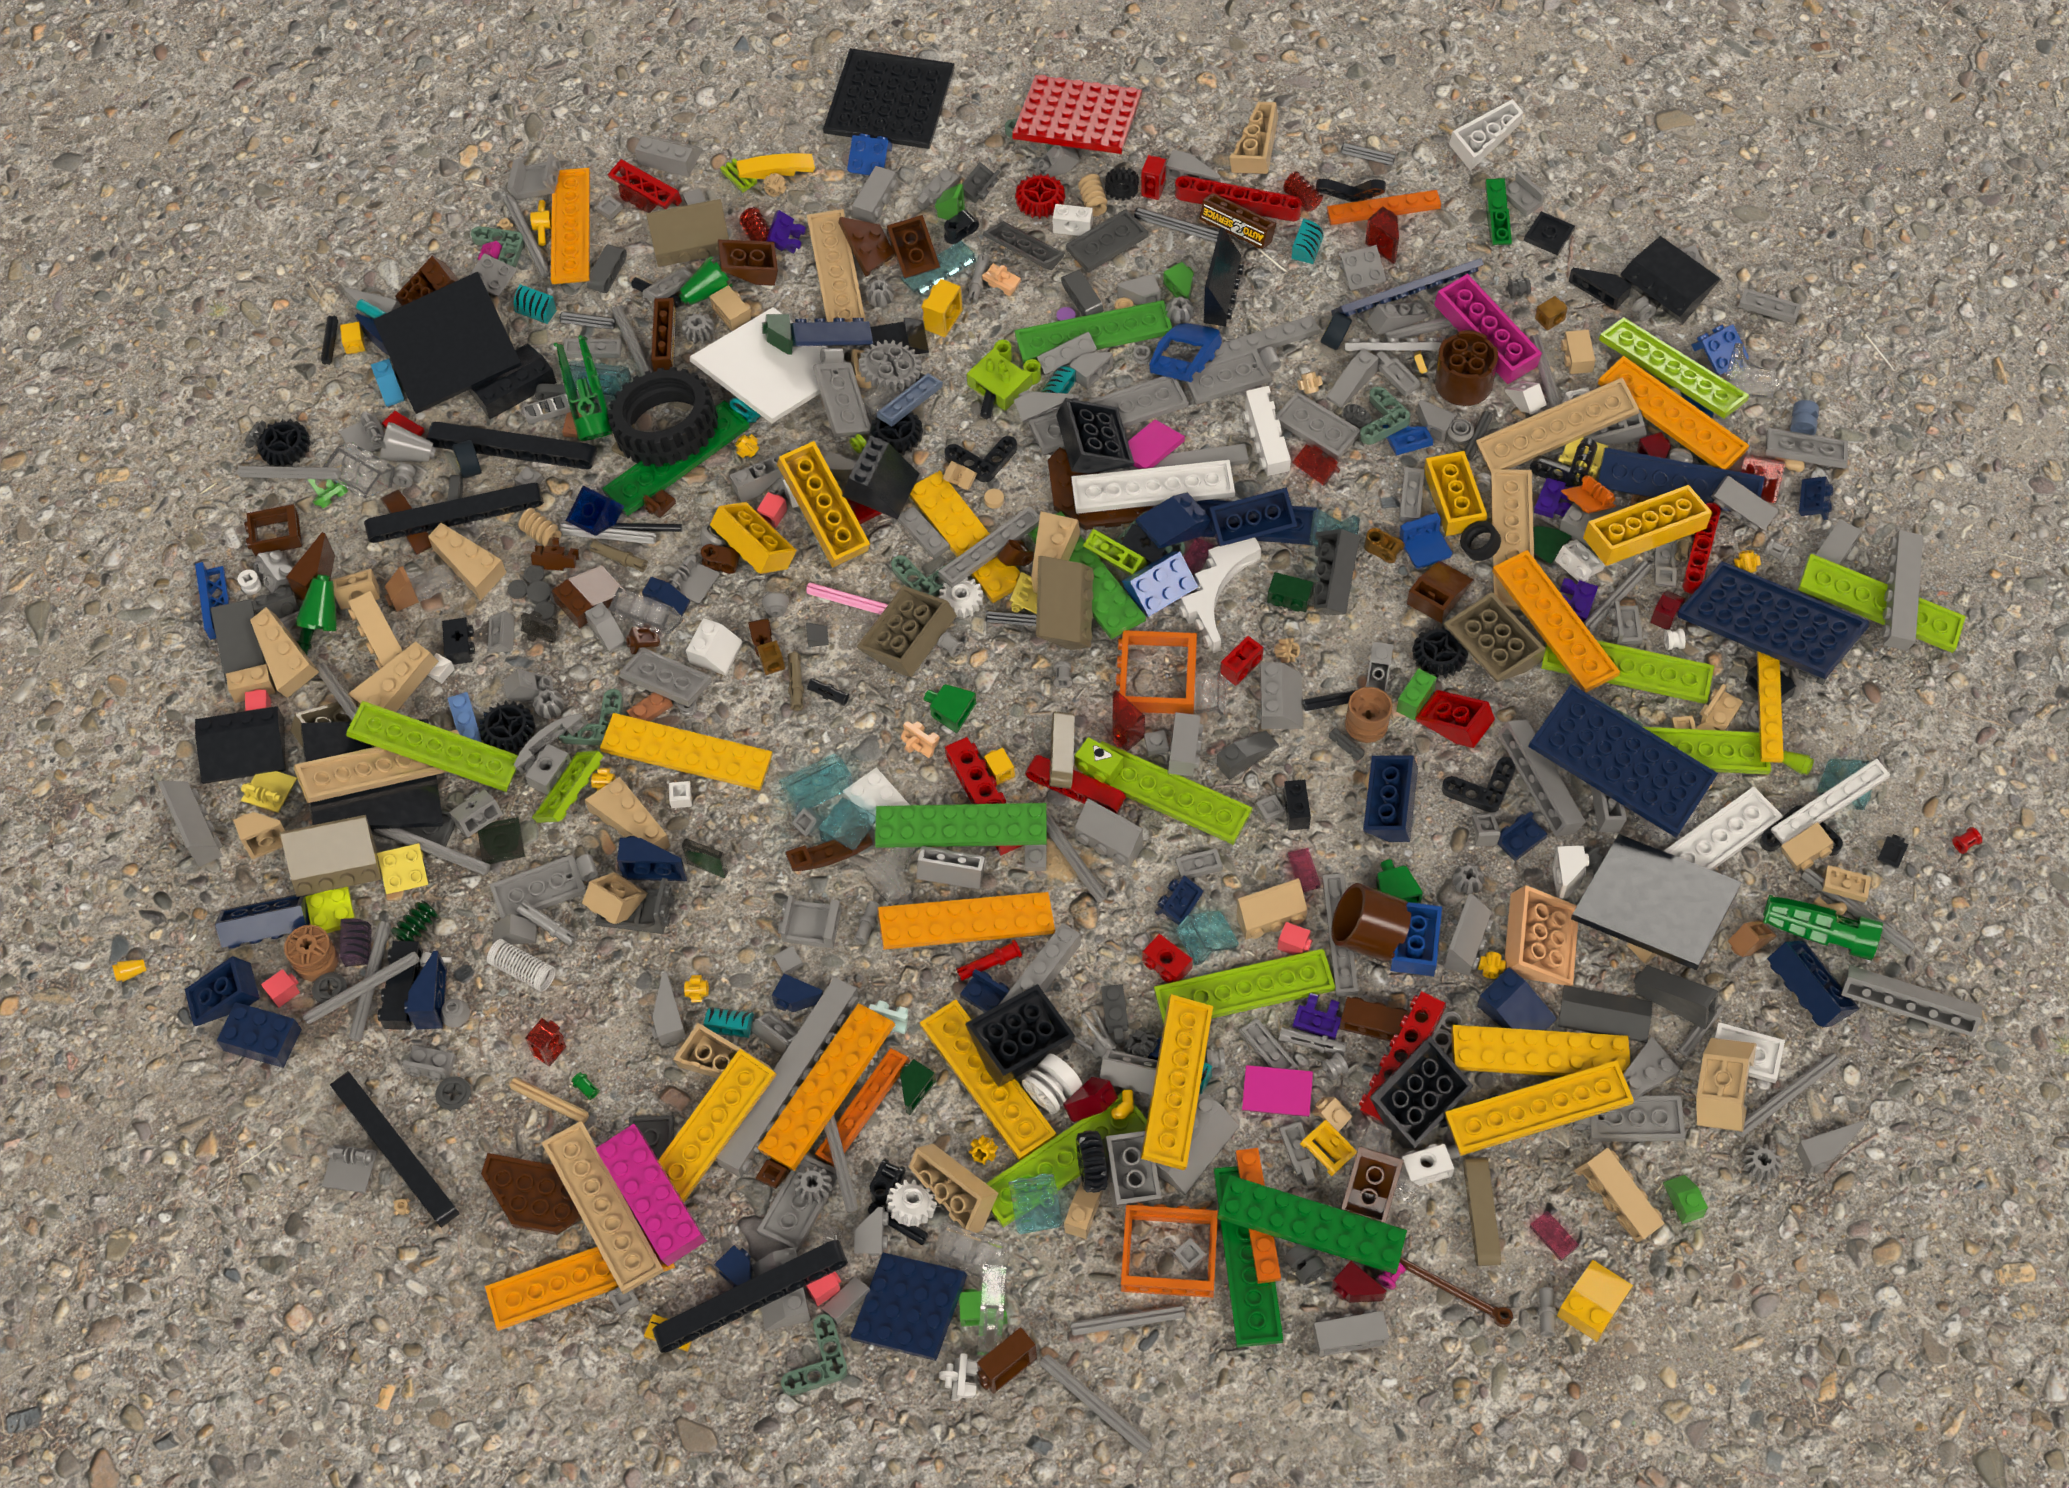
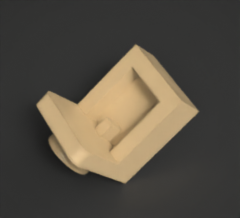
(959, 475)
(1333, 1111)

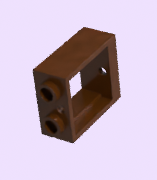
(270, 517)
(1006, 1361)

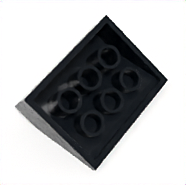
(1670, 279)
(1222, 281)
(516, 385)
(1093, 437)
(881, 479)
(240, 744)
(1019, 1035)
(1420, 1093)

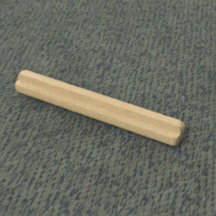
(549, 1100)

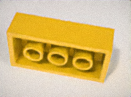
(1454, 492)
(753, 537)

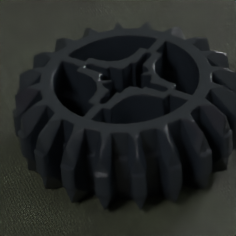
(908, 434)
(283, 443)
(1446, 661)
(518, 720)
(1091, 1161)

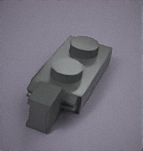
(1115, 1011)

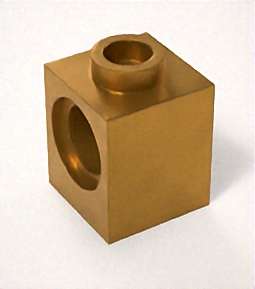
(1551, 313)
(771, 657)

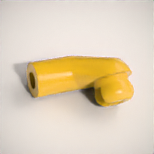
(1125, 1108)

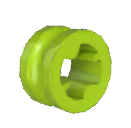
(858, 443)

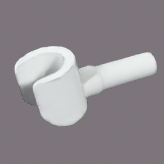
(425, 956)

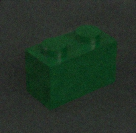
(1290, 592)

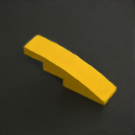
(782, 164)

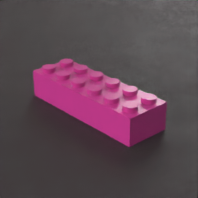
(1473, 310)
(651, 1195)

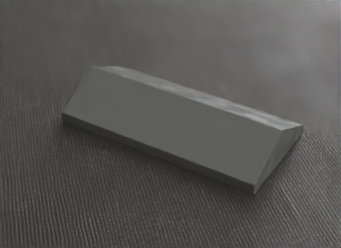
(1024, 245)
(1605, 1013)

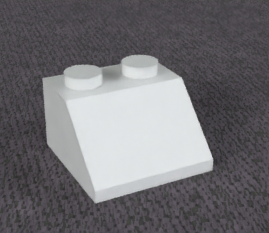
(713, 647)
(1569, 869)

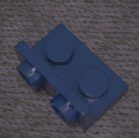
(1816, 497)
(1521, 836)
(1179, 899)
(984, 991)

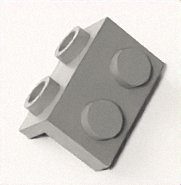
(272, 569)
(1626, 624)

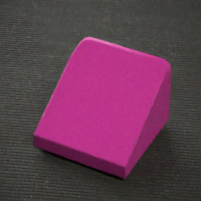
(492, 249)

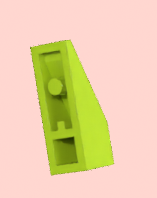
(1114, 553)

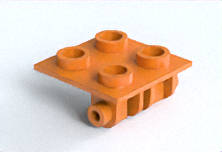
(1590, 495)

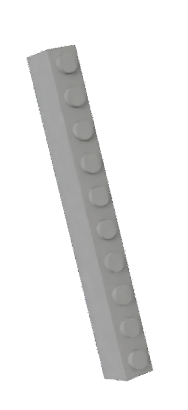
(791, 1071)

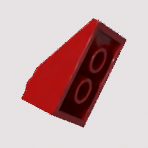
(1457, 717)

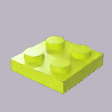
(329, 908)

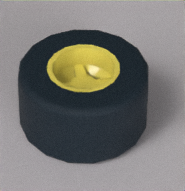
(1336, 331)
(467, 459)

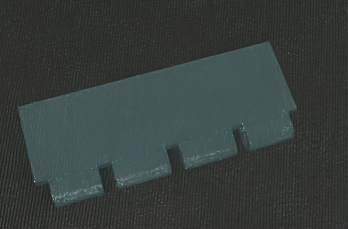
(950, 264)

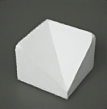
(442, 669)
(680, 794)

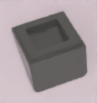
(817, 635)

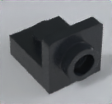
(1893, 851)

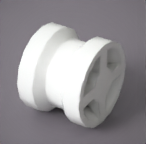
(253, 583)
(1674, 639)

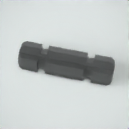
(1346, 744)

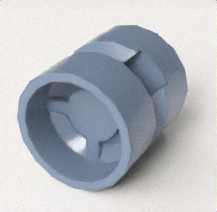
(1805, 417)

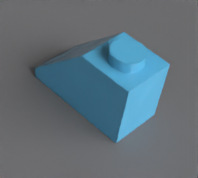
(387, 382)

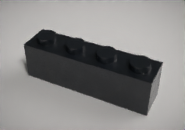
(396, 990)

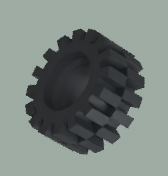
(1129, 184)

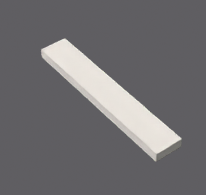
(1831, 801)

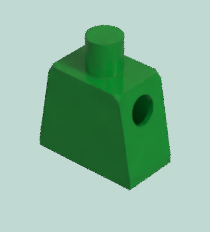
(951, 705)
(1398, 882)

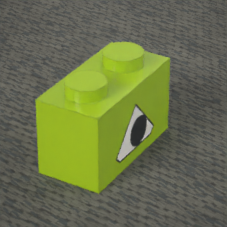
(1099, 761)

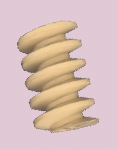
(1093, 194)
(538, 527)

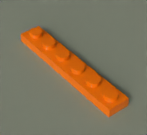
(1397, 204)
(865, 1102)
(1262, 1244)

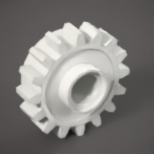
(971, 595)
(911, 1203)

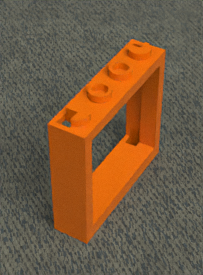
(1154, 638)
(1169, 1286)

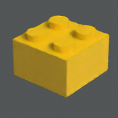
(942, 307)

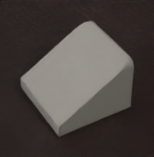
(807, 821)

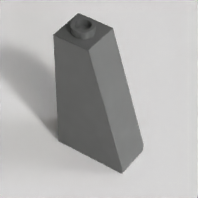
(1678, 995)

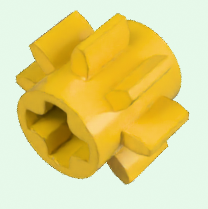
(747, 446)
(1747, 561)
(601, 778)
(1492, 965)
(696, 988)
(983, 1149)

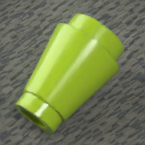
(1799, 762)

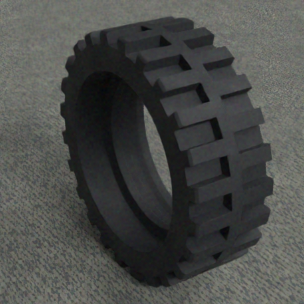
(668, 444)

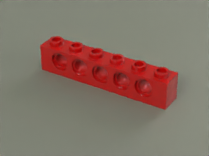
(964, 751)
(1420, 1004)

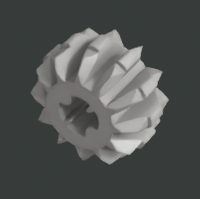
(697, 327)
(1768, 1169)
(814, 1193)

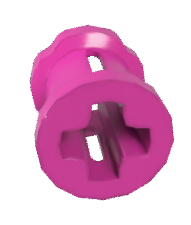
(1389, 1281)

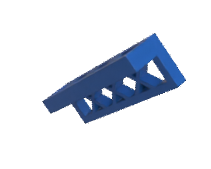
(206, 592)

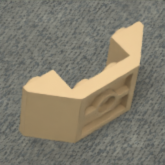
(1724, 1084)

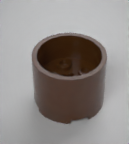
(1466, 368)
(1370, 922)

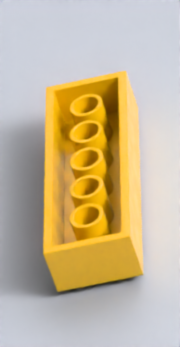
(823, 504)
(1647, 525)

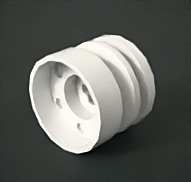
(1051, 1083)

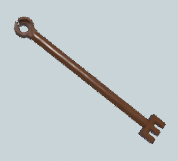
(1494, 1312)

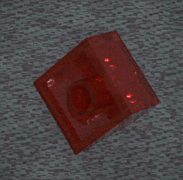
(1383, 232)
(1769, 468)
(1127, 722)

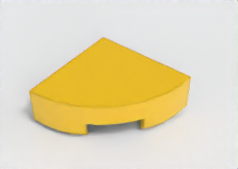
(1420, 361)

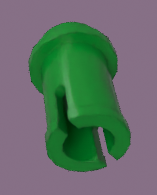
(585, 1086)

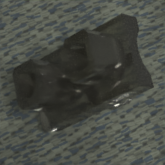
(539, 628)

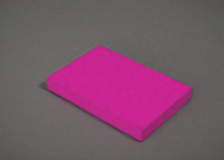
(1153, 444)
(1277, 1091)

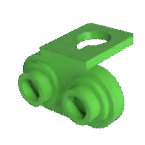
(324, 496)

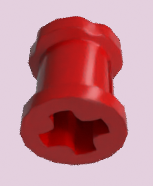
(1967, 840)

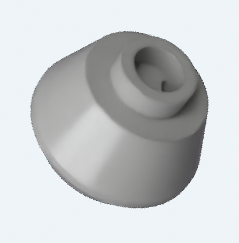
(1460, 431)
(709, 536)
(775, 603)
(454, 1013)

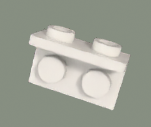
(1579, 561)

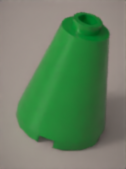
(704, 282)
(319, 605)

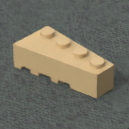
(1256, 144)
(1055, 539)
(375, 628)
(624, 812)
(954, 1186)

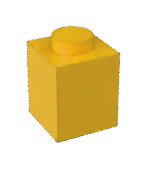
(352, 338)
(999, 765)

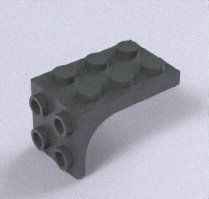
(650, 915)

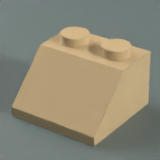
(259, 833)
(613, 897)

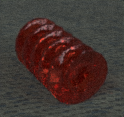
(1297, 186)
(754, 224)

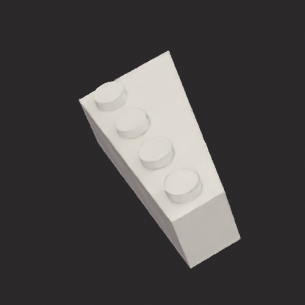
(1479, 137)
(1266, 431)

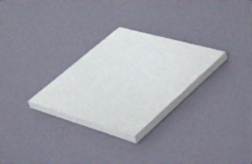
(760, 372)

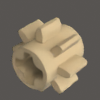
(774, 184)
(1310, 382)
(1287, 650)

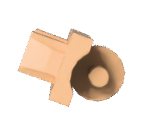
(1001, 278)
(918, 740)

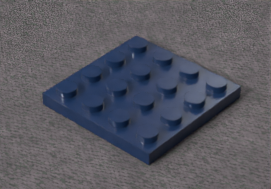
(909, 1306)

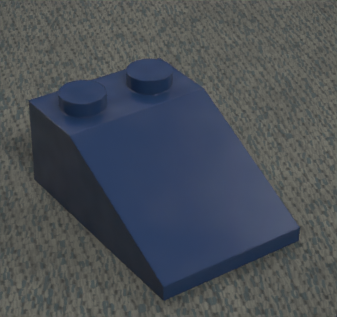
(1174, 521)
(646, 861)
(219, 990)
(428, 994)
(1515, 1004)

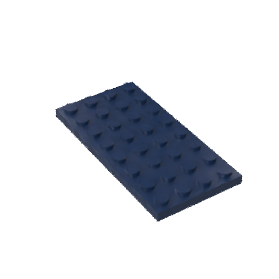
(1773, 619)
(1623, 760)

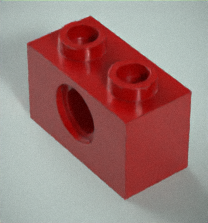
(1153, 177)
(1163, 949)

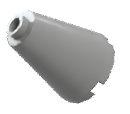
(405, 446)

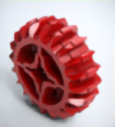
(1029, 192)

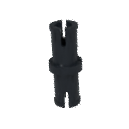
(828, 691)

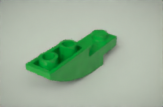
(1497, 212)

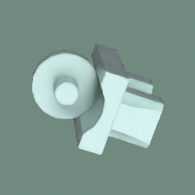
(899, 1017)

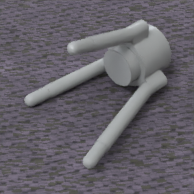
(1101, 1043)

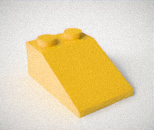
(1594, 1300)

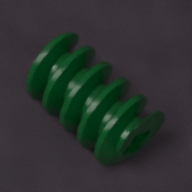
(414, 922)

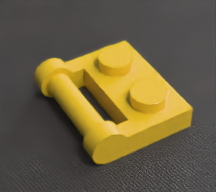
(1332, 1143)

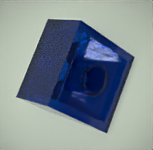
(594, 511)

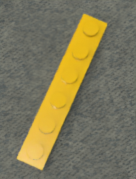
(1769, 709)

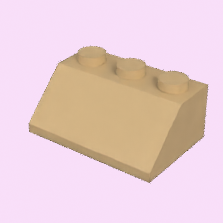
(1271, 909)

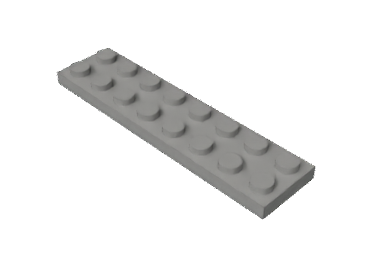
(1134, 405)

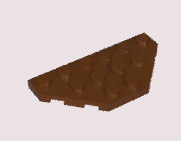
(1063, 497)
(530, 1194)

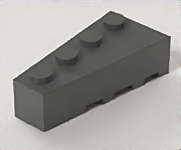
(1335, 570)

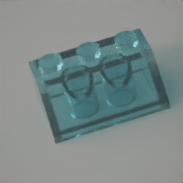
(610, 376)
(816, 783)

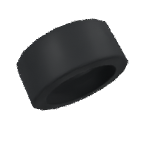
(1488, 549)

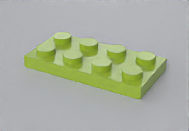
(568, 786)

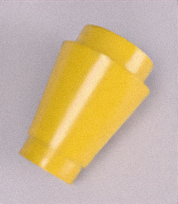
(128, 969)

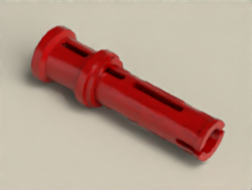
(999, 956)

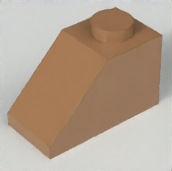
(400, 591)
(1751, 938)

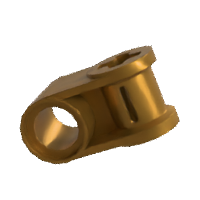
(1384, 545)

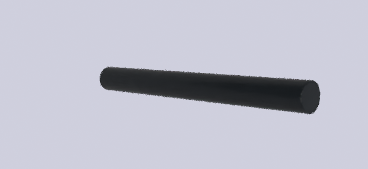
(649, 527)

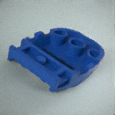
(1193, 334)

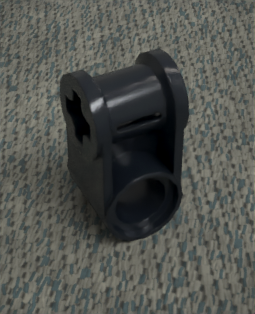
(960, 227)
(885, 1179)

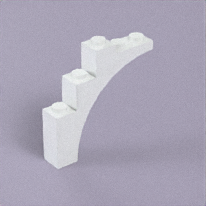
(1223, 565)

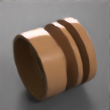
(1368, 714)
(316, 960)

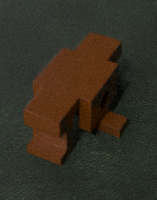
(553, 556)

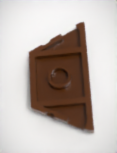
(867, 243)

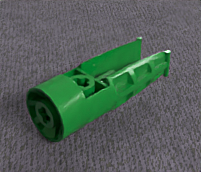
(592, 423)
(1824, 925)

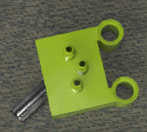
(1000, 379)

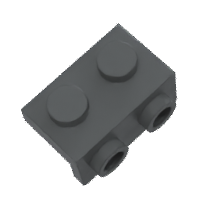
(978, 181)
(280, 602)

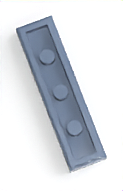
(909, 399)

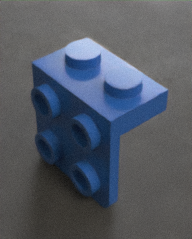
(867, 153)
(1719, 346)
(1424, 541)

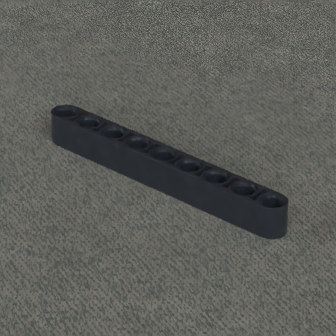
(514, 445)
(453, 512)
(395, 1149)
(749, 1296)

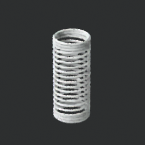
(540, 975)

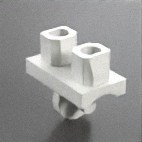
(962, 1367)

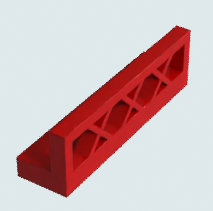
(631, 172)

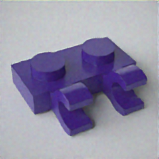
(780, 230)
(1549, 499)
(1583, 596)
(1318, 1022)

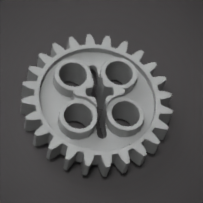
(890, 365)

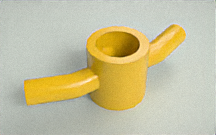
(541, 221)

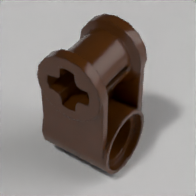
(1015, 554)
(721, 559)
(760, 632)

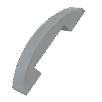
(1665, 565)
(547, 735)

